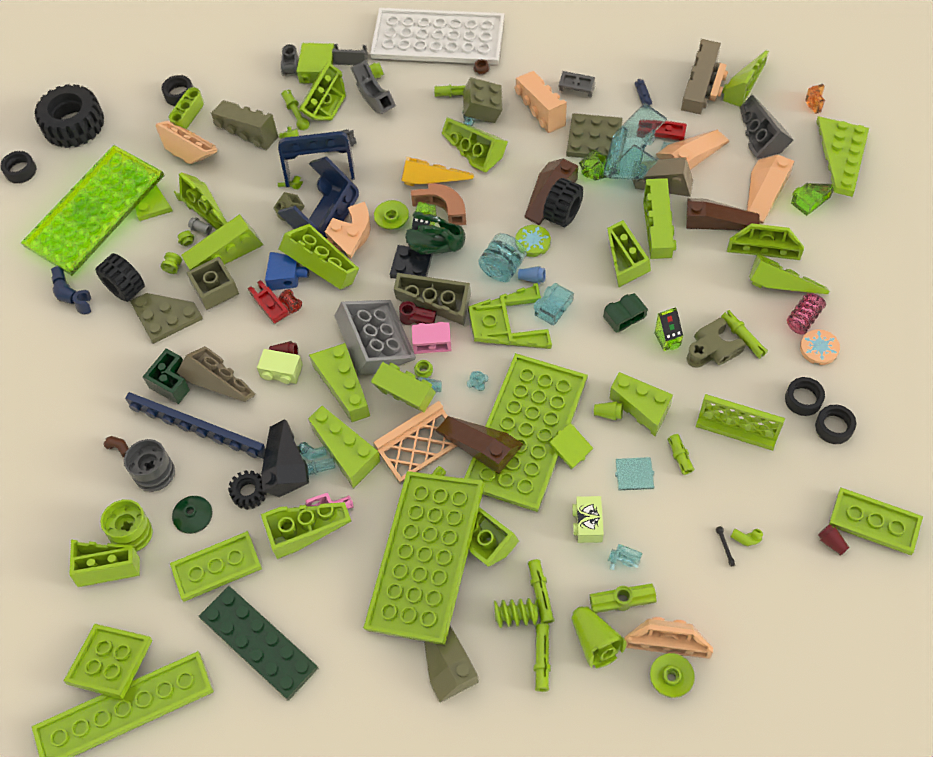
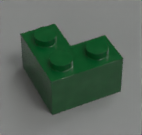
(164, 379)

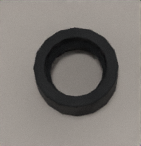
(172, 83)
(14, 158)
(805, 383)
(839, 411)

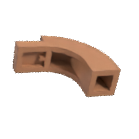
(443, 197)

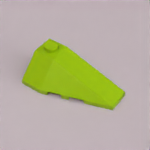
(741, 84)
(479, 147)
(200, 199)
(771, 275)
(300, 526)
(491, 539)

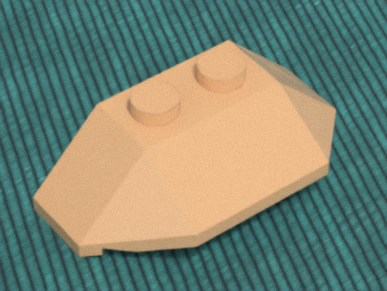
(184, 143)
(669, 637)

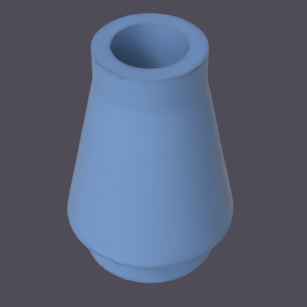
(532, 274)

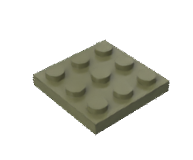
(591, 133)

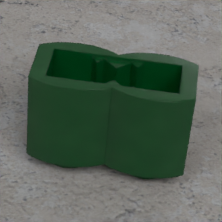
(625, 312)

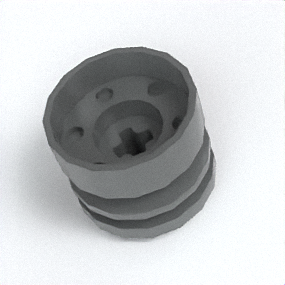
(149, 465)

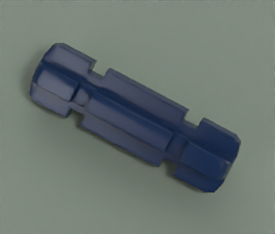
(643, 92)

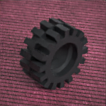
(241, 481)

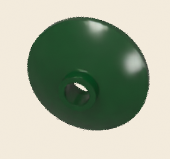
(197, 519)

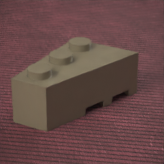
(677, 172)

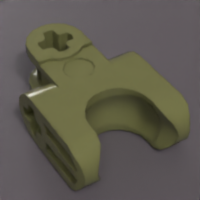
(711, 347)

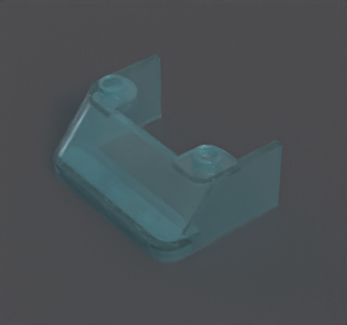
(626, 153)

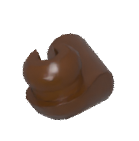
(116, 442)

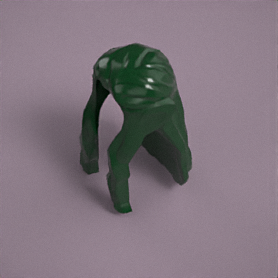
(435, 239)

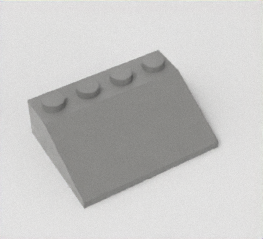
(373, 334)

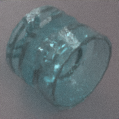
(502, 257)

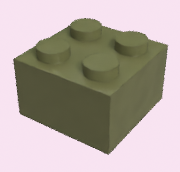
(482, 100)
(212, 283)

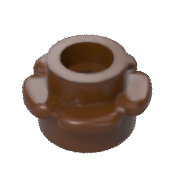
(481, 66)

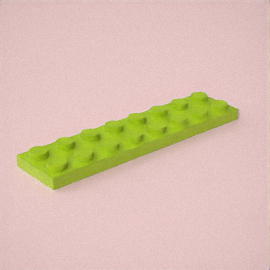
(110, 717)

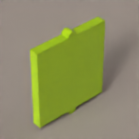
(570, 445)

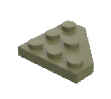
(164, 315)

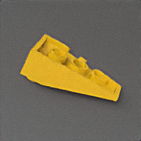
(420, 172)

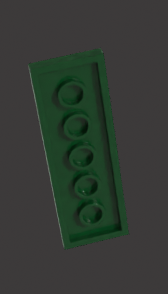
(258, 642)

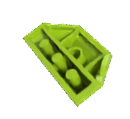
(324, 95)
(766, 241)

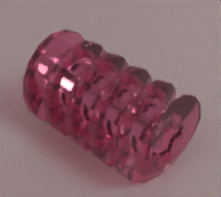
(805, 313)

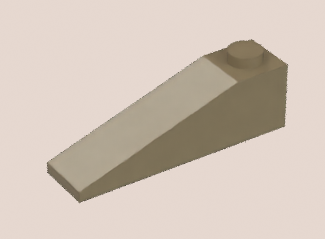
(207, 371)

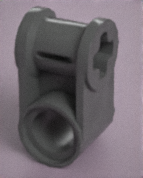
(289, 60)

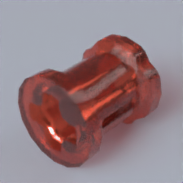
(288, 298)

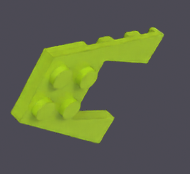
(491, 321)

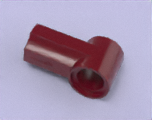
(416, 314)

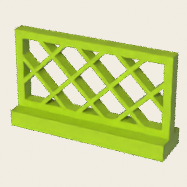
(740, 429)

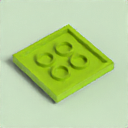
(108, 661)

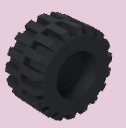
(563, 202)
(120, 277)

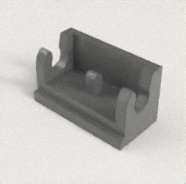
(349, 56)
(577, 82)

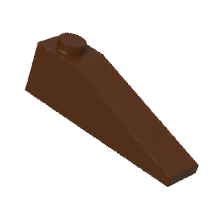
(715, 215)

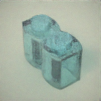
(553, 303)

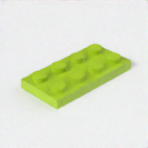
(876, 521)
(215, 566)

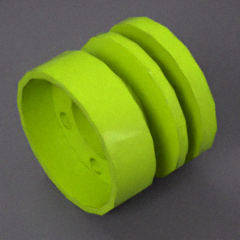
(126, 524)

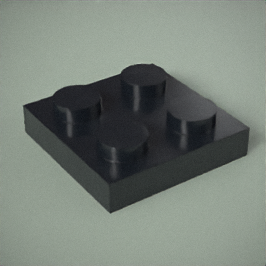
(410, 262)

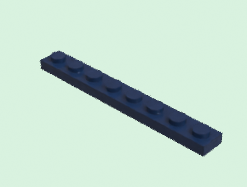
(200, 427)

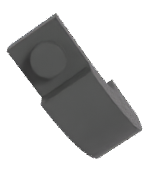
(369, 88)

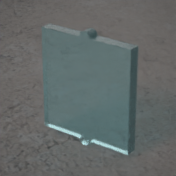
(634, 473)

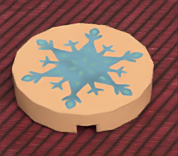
(819, 347)

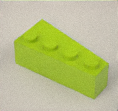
(227, 242)
(319, 256)
(349, 450)

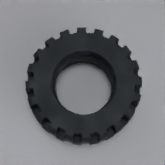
(64, 101)

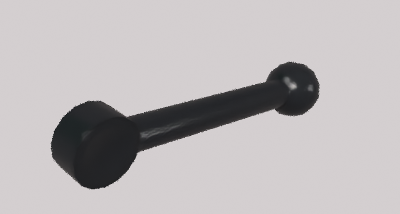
(719, 530)

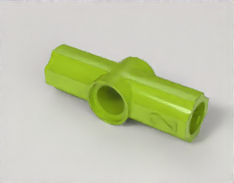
(636, 596)

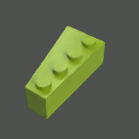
(658, 219)
(341, 378)

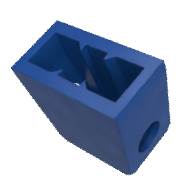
(283, 272)

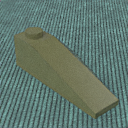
(449, 667)

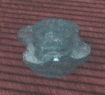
(477, 375)

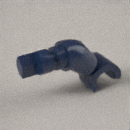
(65, 293)

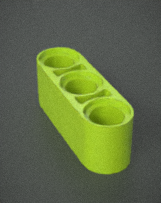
(187, 108)

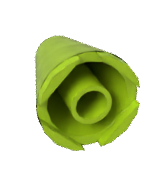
(597, 638)

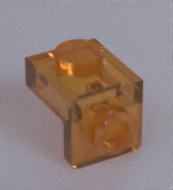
(814, 98)

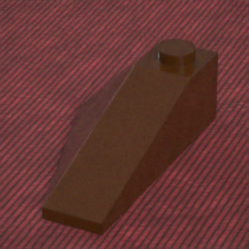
(547, 178)
(483, 443)

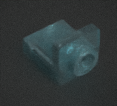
(626, 555)

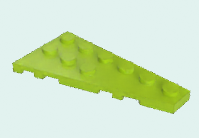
(844, 150)

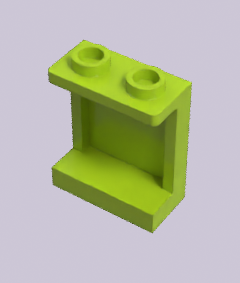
(312, 60)

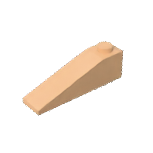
(767, 182)

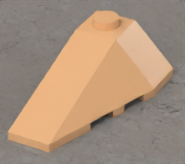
(695, 148)

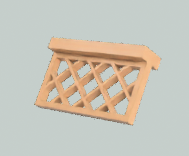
(406, 431)

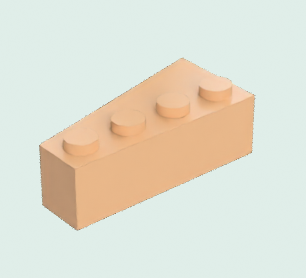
(541, 101)

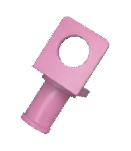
(324, 498)

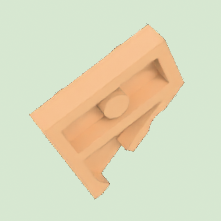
(717, 89)
(345, 235)

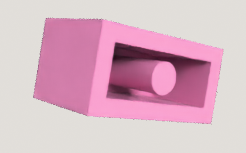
(431, 337)

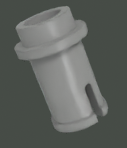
(196, 224)

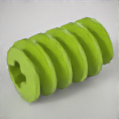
(516, 612)

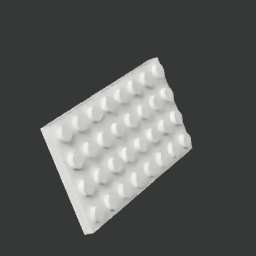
(437, 36)

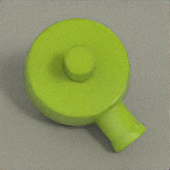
(290, 133)

